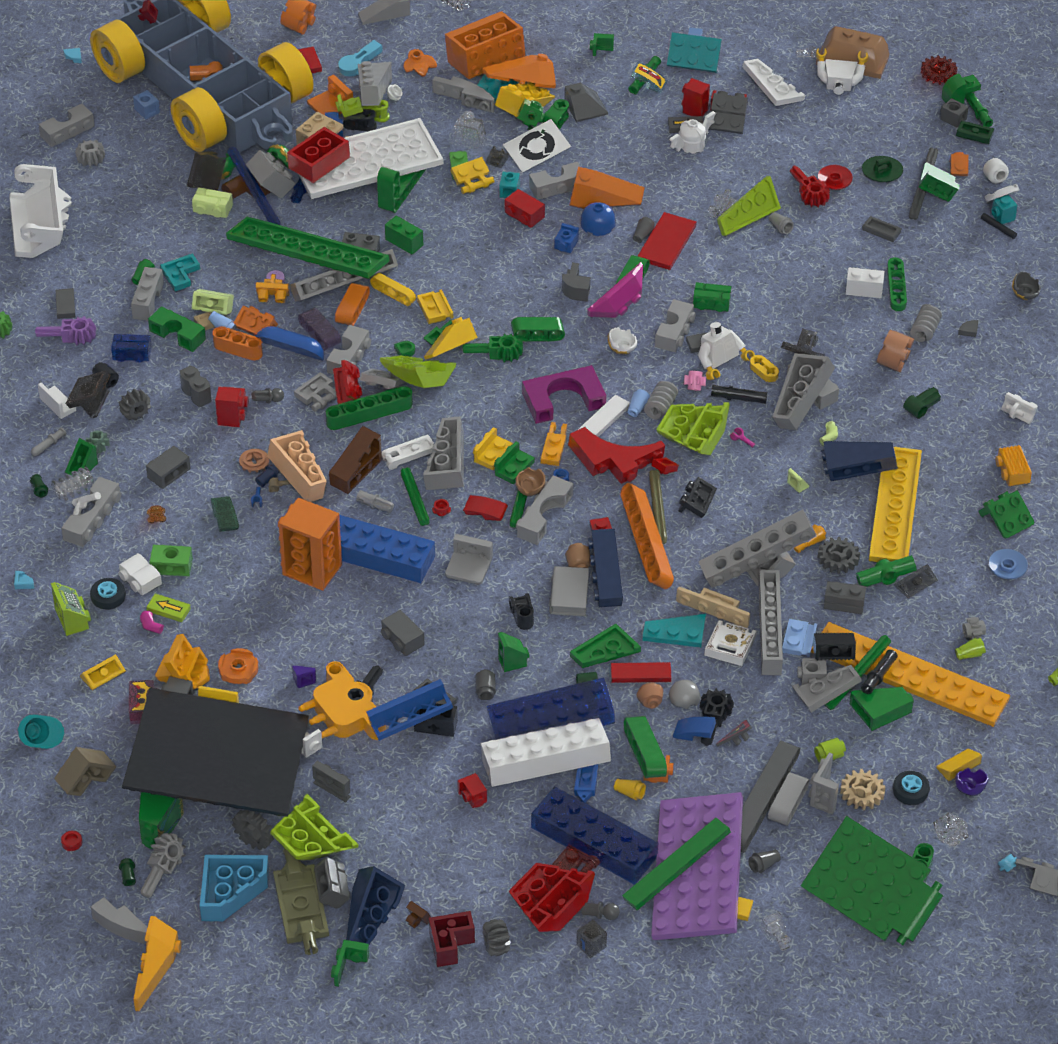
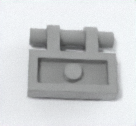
(314, 389)

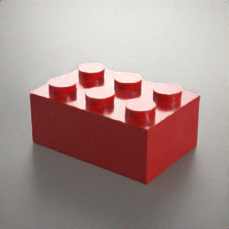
(318, 154)

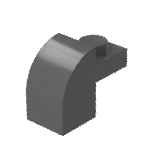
(576, 286)

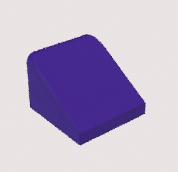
(303, 676)

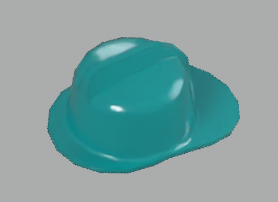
(40, 731)

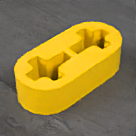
(764, 368)

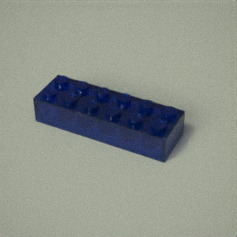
(552, 709)
(594, 833)

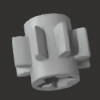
(974, 628)

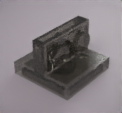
(206, 171)
(807, 340)
(90, 393)

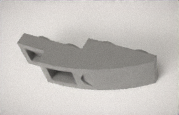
(468, 92)

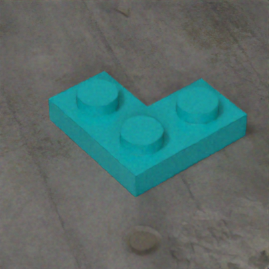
(177, 271)

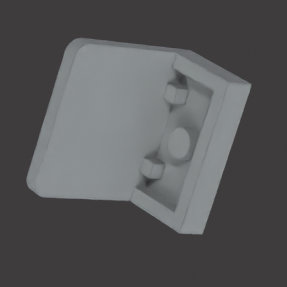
(469, 559)

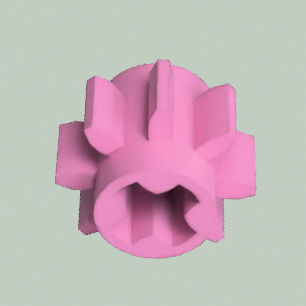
(694, 380)

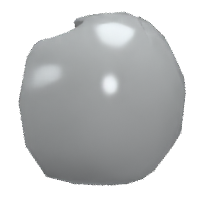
(684, 694)

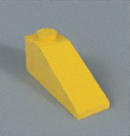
(454, 335)

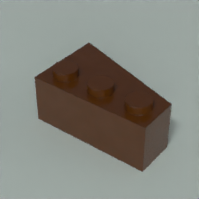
(357, 460)

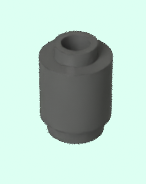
(485, 684)

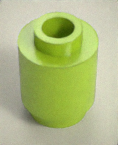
(831, 746)

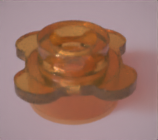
(156, 514)

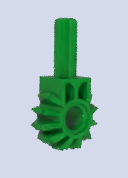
(499, 347)

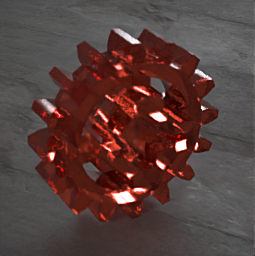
(938, 69)

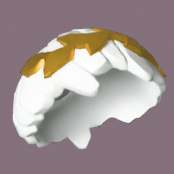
(621, 341)

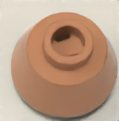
(650, 695)

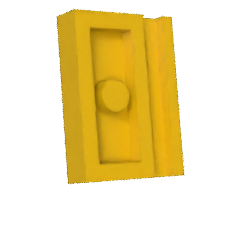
(435, 306)

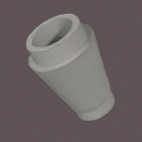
(782, 223)

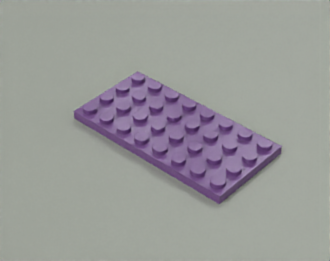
(706, 894)

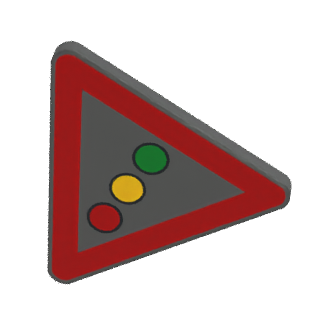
(733, 735)

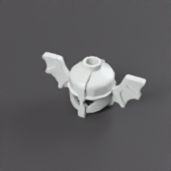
(692, 135)

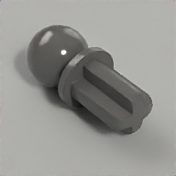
(267, 395)
(610, 911)

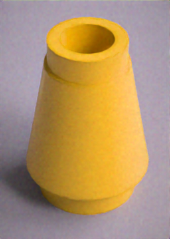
(632, 788)

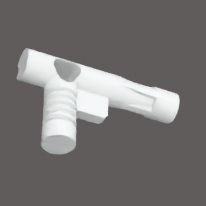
(81, 502)

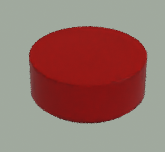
(71, 840)

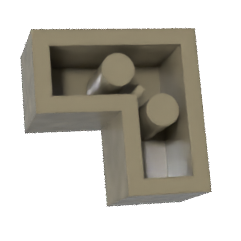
(82, 768)

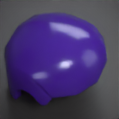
(971, 782)

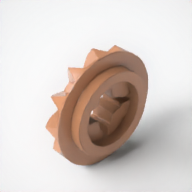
(259, 455)

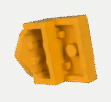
(184, 663)

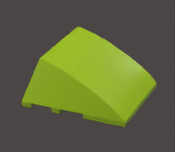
(419, 372)
(695, 426)
(309, 834)

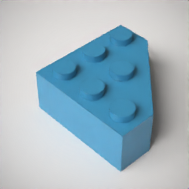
(231, 883)

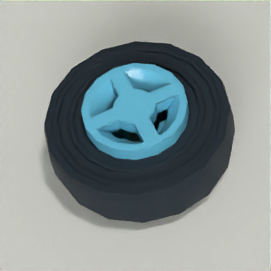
(107, 593)
(907, 780)

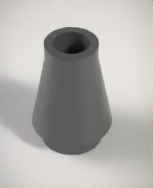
(643, 229)
(763, 860)

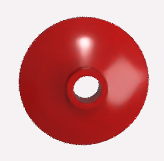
(835, 176)

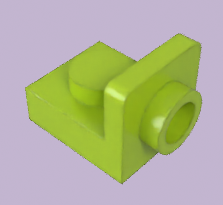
(350, 106)

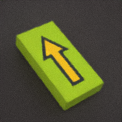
(168, 607)

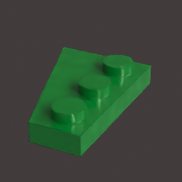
(604, 647)

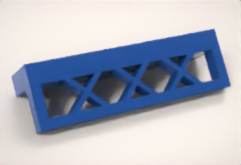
(407, 707)

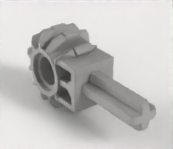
(162, 860)

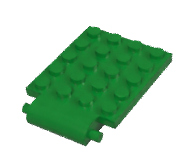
(873, 883)

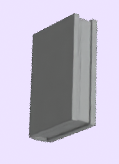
(569, 591)

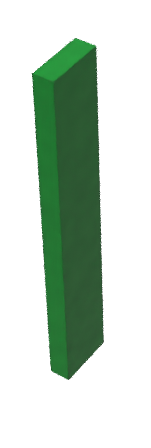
(676, 863)

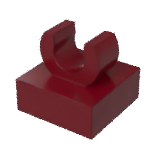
(148, 12)

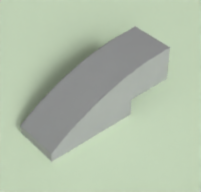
(120, 921)

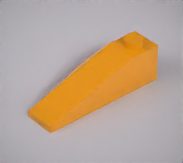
(160, 954)

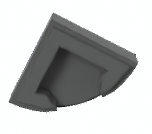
(969, 328)

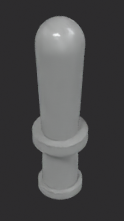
(52, 439)

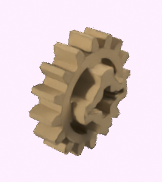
(862, 789)

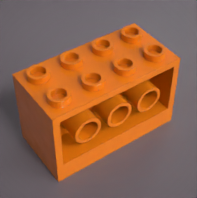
(484, 44)
(310, 543)

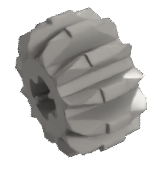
(90, 153)

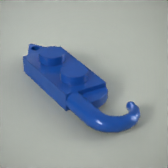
(586, 782)

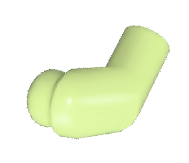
(831, 432)

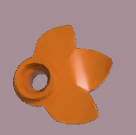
(419, 64)

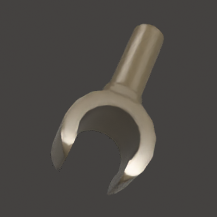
(274, 484)

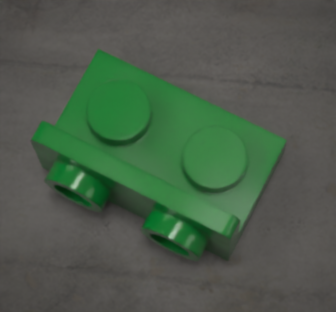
(512, 463)

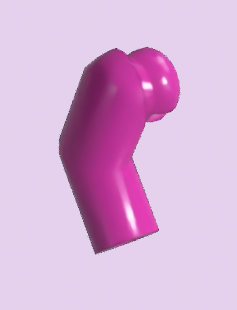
(149, 624)

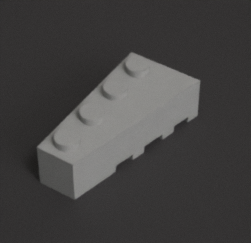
(373, 81)

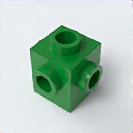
(530, 112)

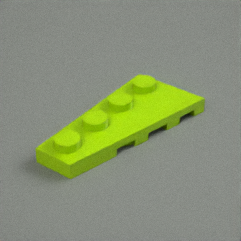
(751, 207)

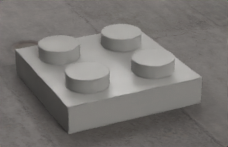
(385, 378)

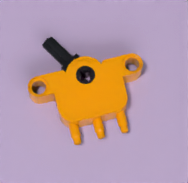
(344, 702)

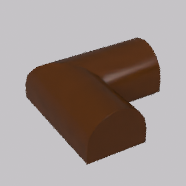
(237, 187)

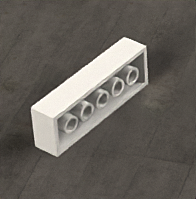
(545, 752)

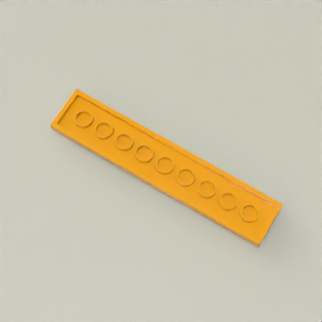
(931, 681)

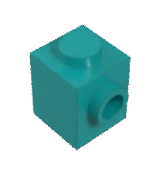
(509, 183)
(1004, 209)

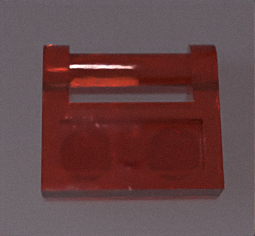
(573, 858)

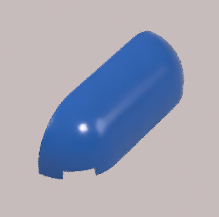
(291, 341)

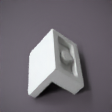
(55, 400)

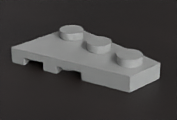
(823, 690)

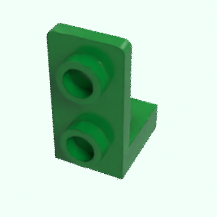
(350, 950)

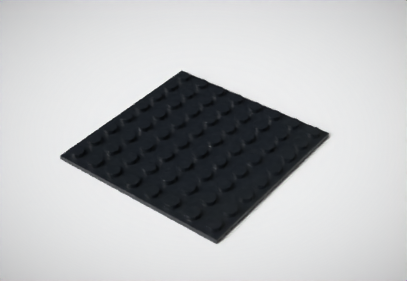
(216, 752)

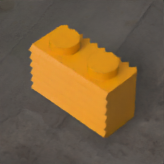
(1013, 465)

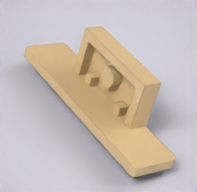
(714, 604)

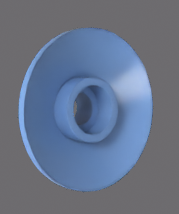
(1008, 564)

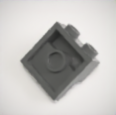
(729, 112)

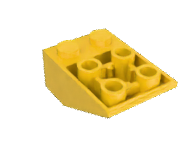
(512, 96)

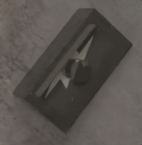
(916, 581)

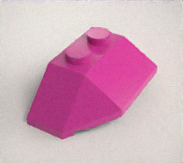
(620, 296)

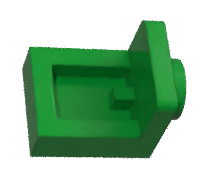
(602, 42)

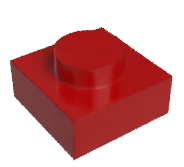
(664, 465)
(601, 523)

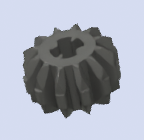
(134, 404)
(496, 937)

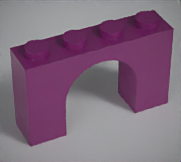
(580, 380)

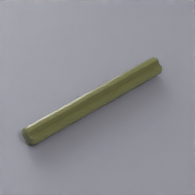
(657, 502)

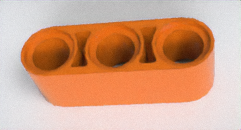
(352, 304)
(237, 343)

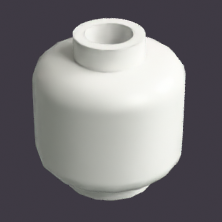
(996, 170)

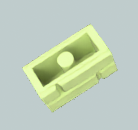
(212, 202)
(212, 301)

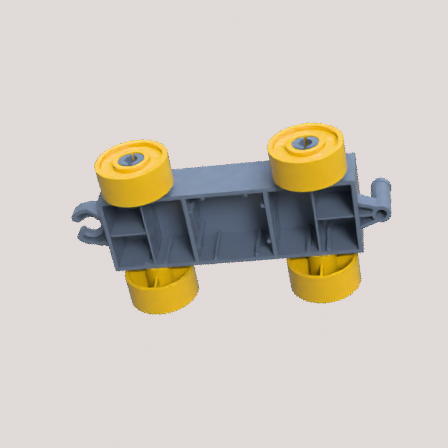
(234, 105)

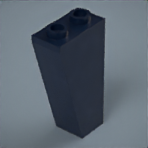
(857, 458)

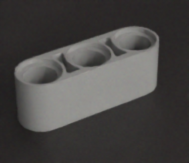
(788, 799)

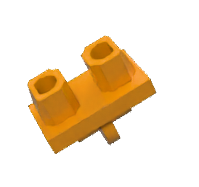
(272, 287)

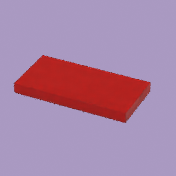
(667, 240)

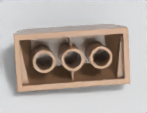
(846, 44)

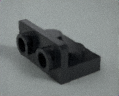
(697, 497)

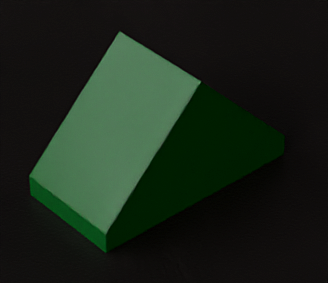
(82, 456)

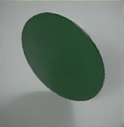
(882, 168)

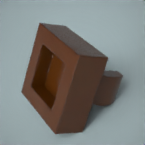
(416, 915)

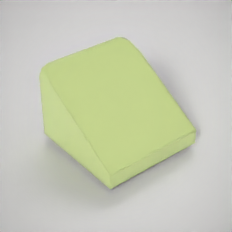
(796, 481)

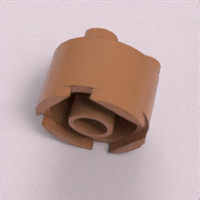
(895, 350)

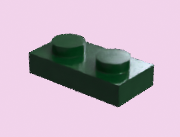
(975, 132)

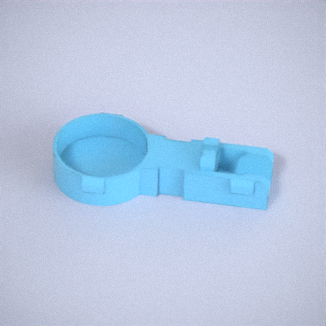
(349, 64)

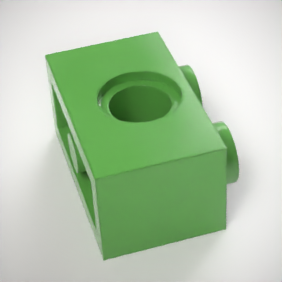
(172, 559)

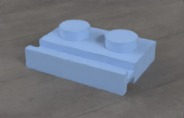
(799, 638)

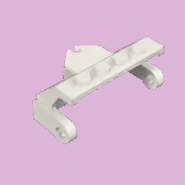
(39, 212)

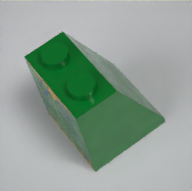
(158, 816)

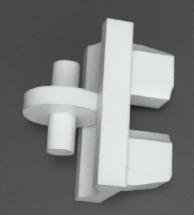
(1019, 408)

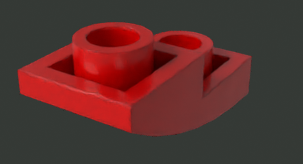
(487, 507)

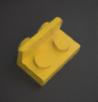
(490, 449)

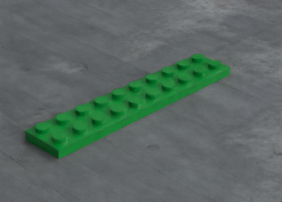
(308, 247)

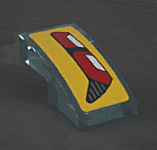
(653, 79)

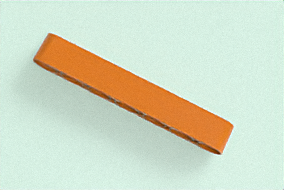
(647, 536)

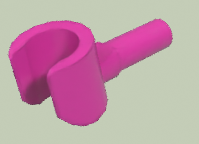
(740, 432)

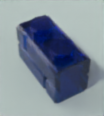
(131, 347)

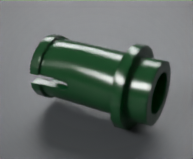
(40, 488)
(127, 868)

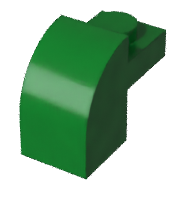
(958, 86)

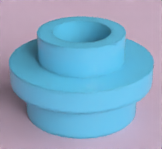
(1007, 863)

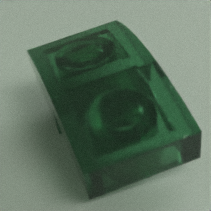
(224, 513)

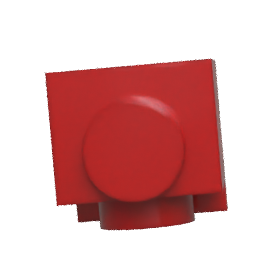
(472, 790)

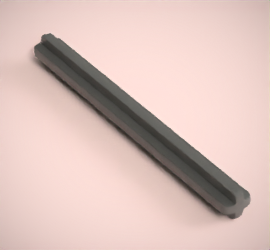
(920, 193)

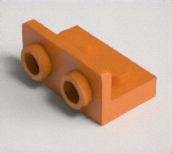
(253, 321)

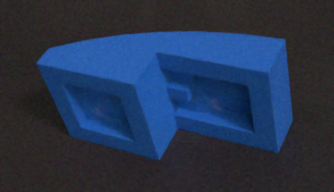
(694, 726)

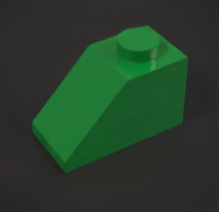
(511, 652)

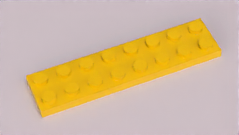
(896, 507)

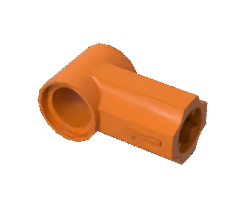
(201, 71)

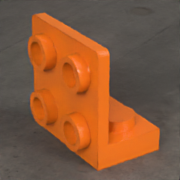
(326, 101)

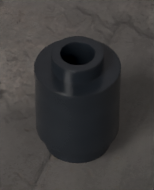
(99, 367)

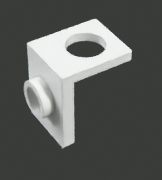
(312, 743)

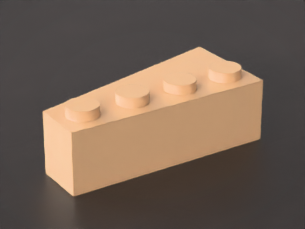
(298, 465)

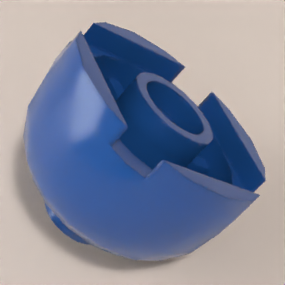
(598, 219)

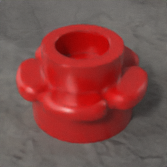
(441, 507)

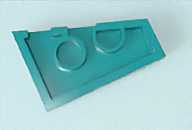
(676, 631)

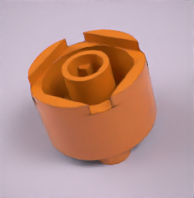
(298, 15)

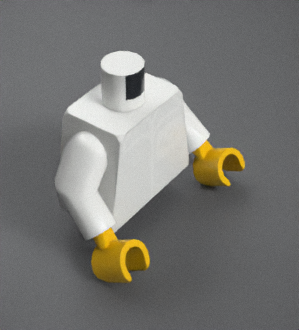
(840, 74)
(719, 347)

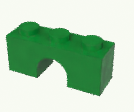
(189, 333)

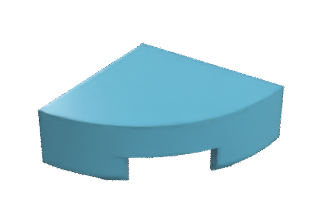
(73, 54)
(23, 581)

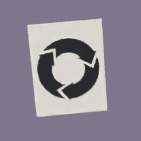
(534, 147)

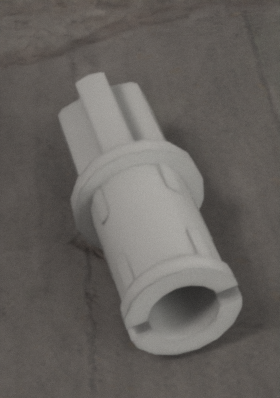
(374, 501)

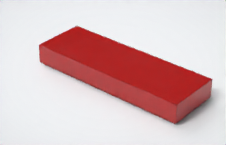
(640, 672)

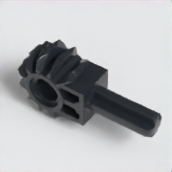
(716, 705)

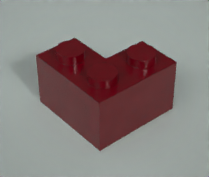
(448, 933)

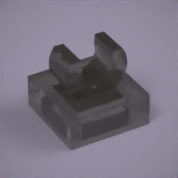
(497, 158)

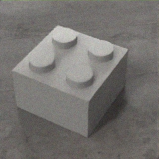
(271, 173)

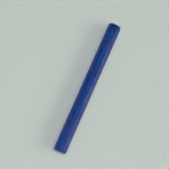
(253, 186)

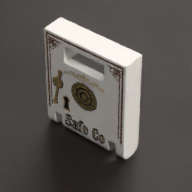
(732, 638)

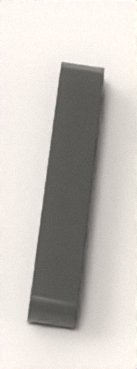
(766, 790)

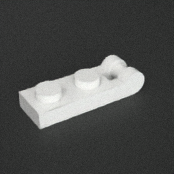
(407, 451)

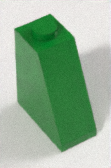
(881, 705)

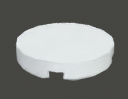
(1002, 192)

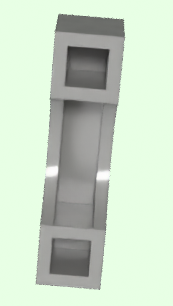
(554, 495)
(80, 528)

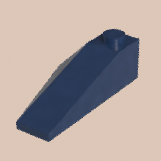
(371, 901)

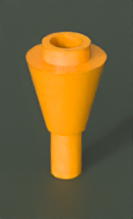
(820, 536)

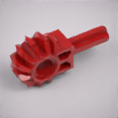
(810, 188)

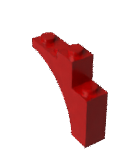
(621, 460)

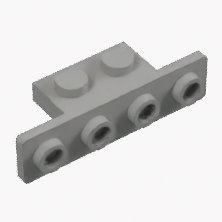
(1044, 878)

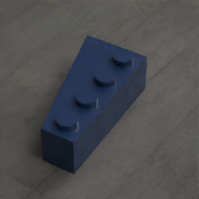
(605, 568)

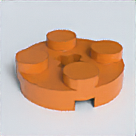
(241, 675)

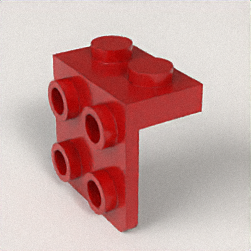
(347, 382)

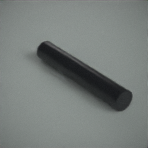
(998, 225)

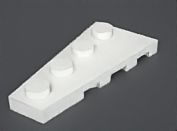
(772, 84)

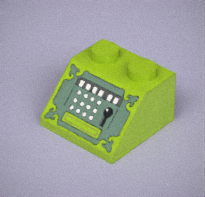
(70, 609)

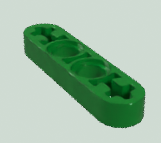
(896, 284)

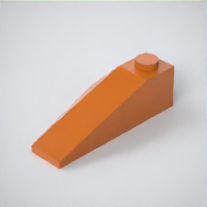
(594, 186)

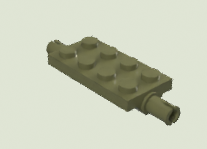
(299, 903)

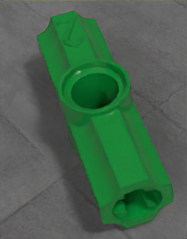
(886, 571)

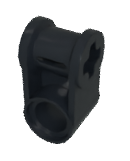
(360, 121)
(522, 611)

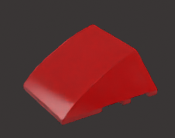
(552, 895)

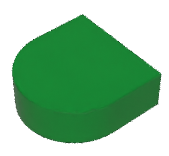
(405, 348)

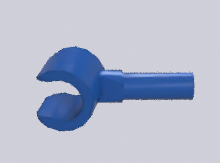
(257, 498)

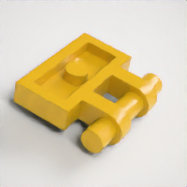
(469, 171)

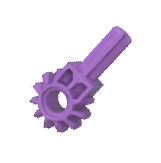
(72, 330)

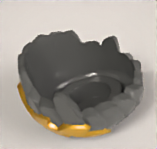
(1026, 286)

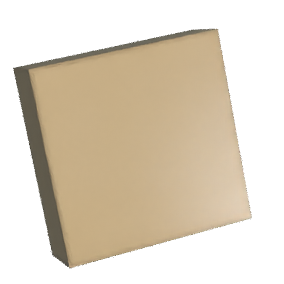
(203, 320)

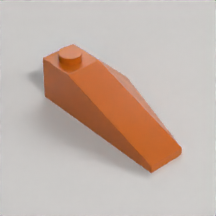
(531, 68)

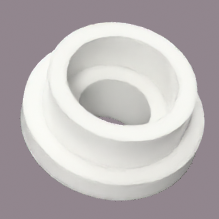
(394, 92)

